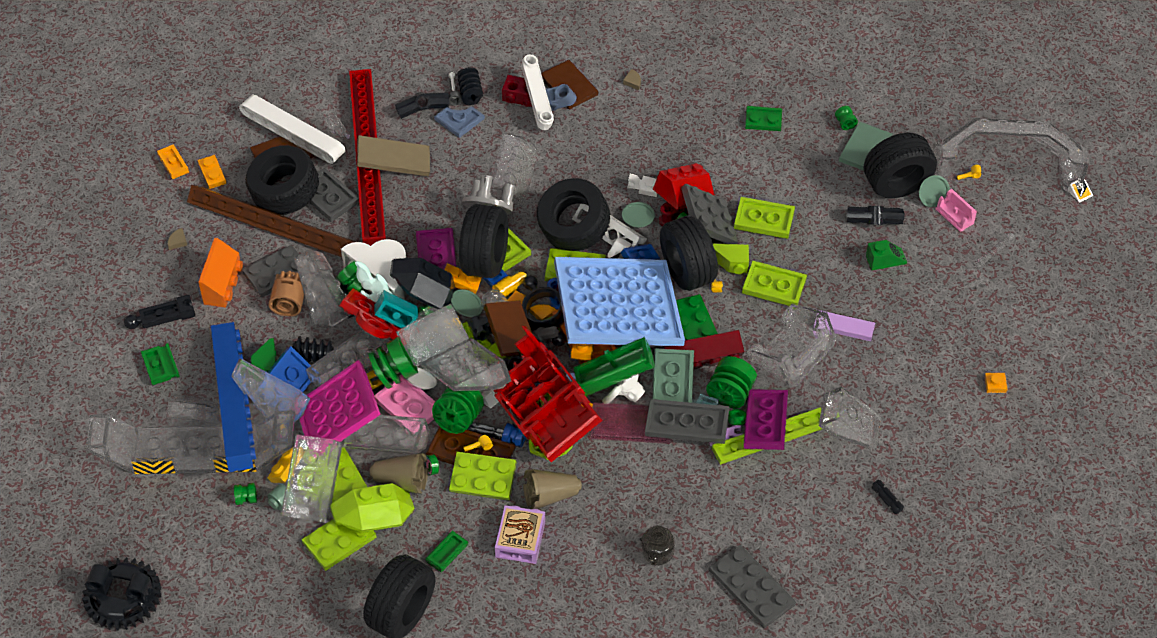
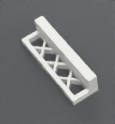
(615, 224)

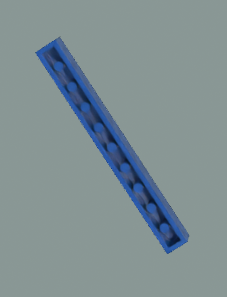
(232, 399)

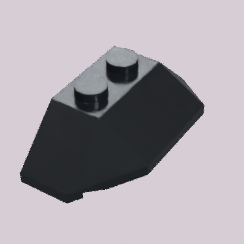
(424, 281)

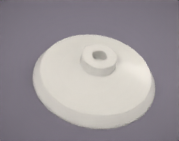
(423, 380)

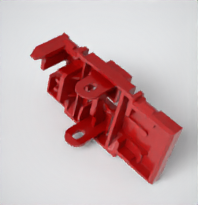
(559, 420)

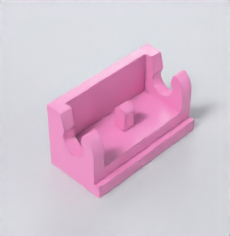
(956, 210)

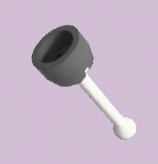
(453, 101)

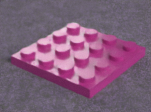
(340, 405)

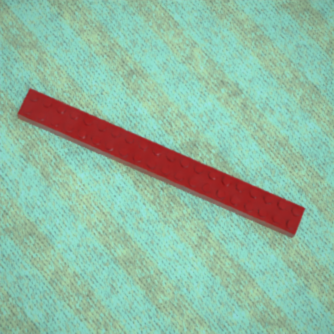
(368, 179)

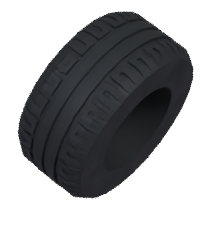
(275, 164)
(899, 165)
(563, 195)
(483, 241)
(688, 252)
(399, 596)

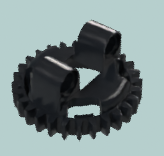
(142, 591)

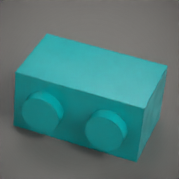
(395, 310)

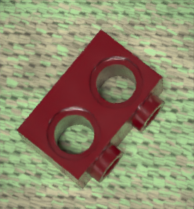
(516, 91)

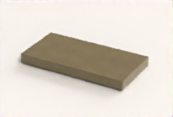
(393, 156)

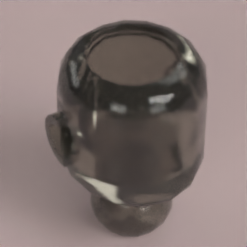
(658, 545)

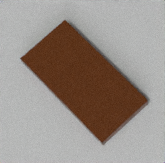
(446, 445)

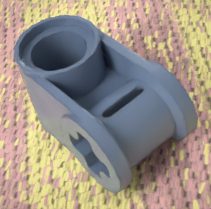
(557, 96)

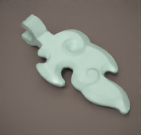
(375, 285)

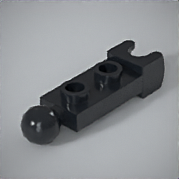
(162, 313)

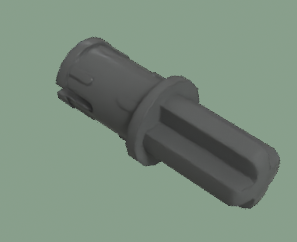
(543, 334)

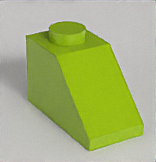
(733, 257)

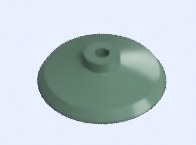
(933, 189)
(638, 214)
(466, 303)

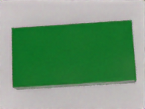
(446, 551)

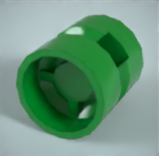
(348, 277)

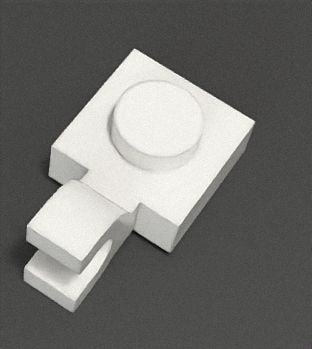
(645, 185)

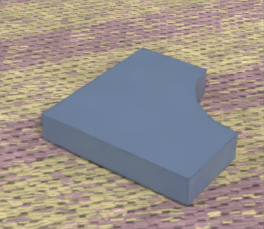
(459, 121)

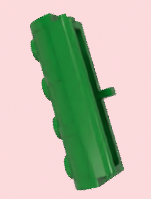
(614, 366)

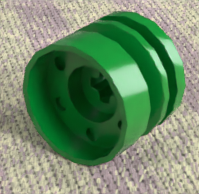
(392, 363)
(731, 382)
(457, 409)

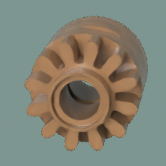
(286, 294)

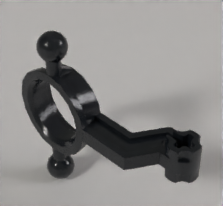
(481, 328)

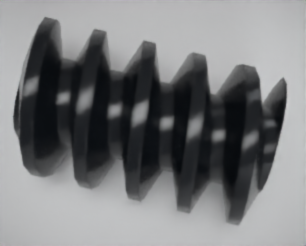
(470, 85)
(312, 350)

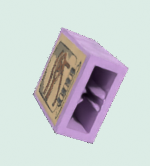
(520, 534)

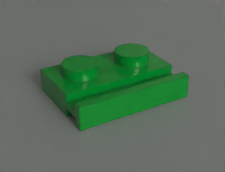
(763, 118)
(160, 364)

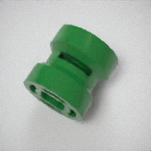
(846, 117)
(245, 493)

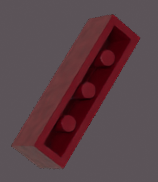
(713, 348)

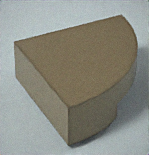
(632, 80)
(177, 239)

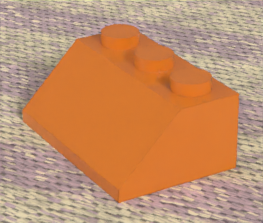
(219, 274)

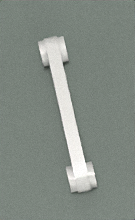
(537, 92)

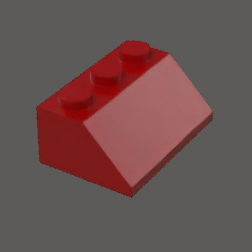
(670, 181)

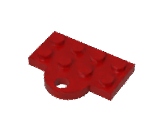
(363, 309)

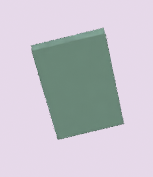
(860, 144)
(673, 375)

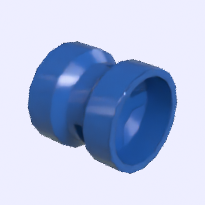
(513, 435)

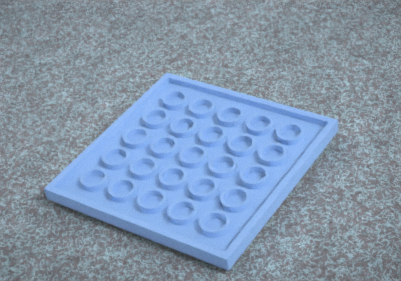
(618, 301)

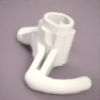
(629, 388)

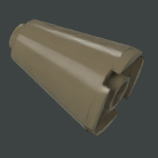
(402, 471)
(549, 487)

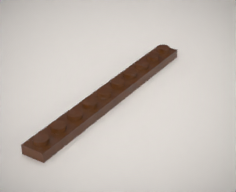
(267, 220)

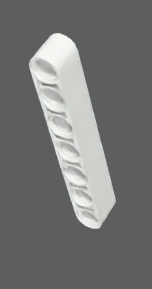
(292, 129)

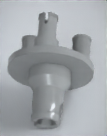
(481, 195)

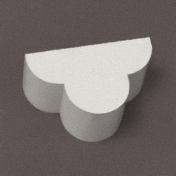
(377, 259)

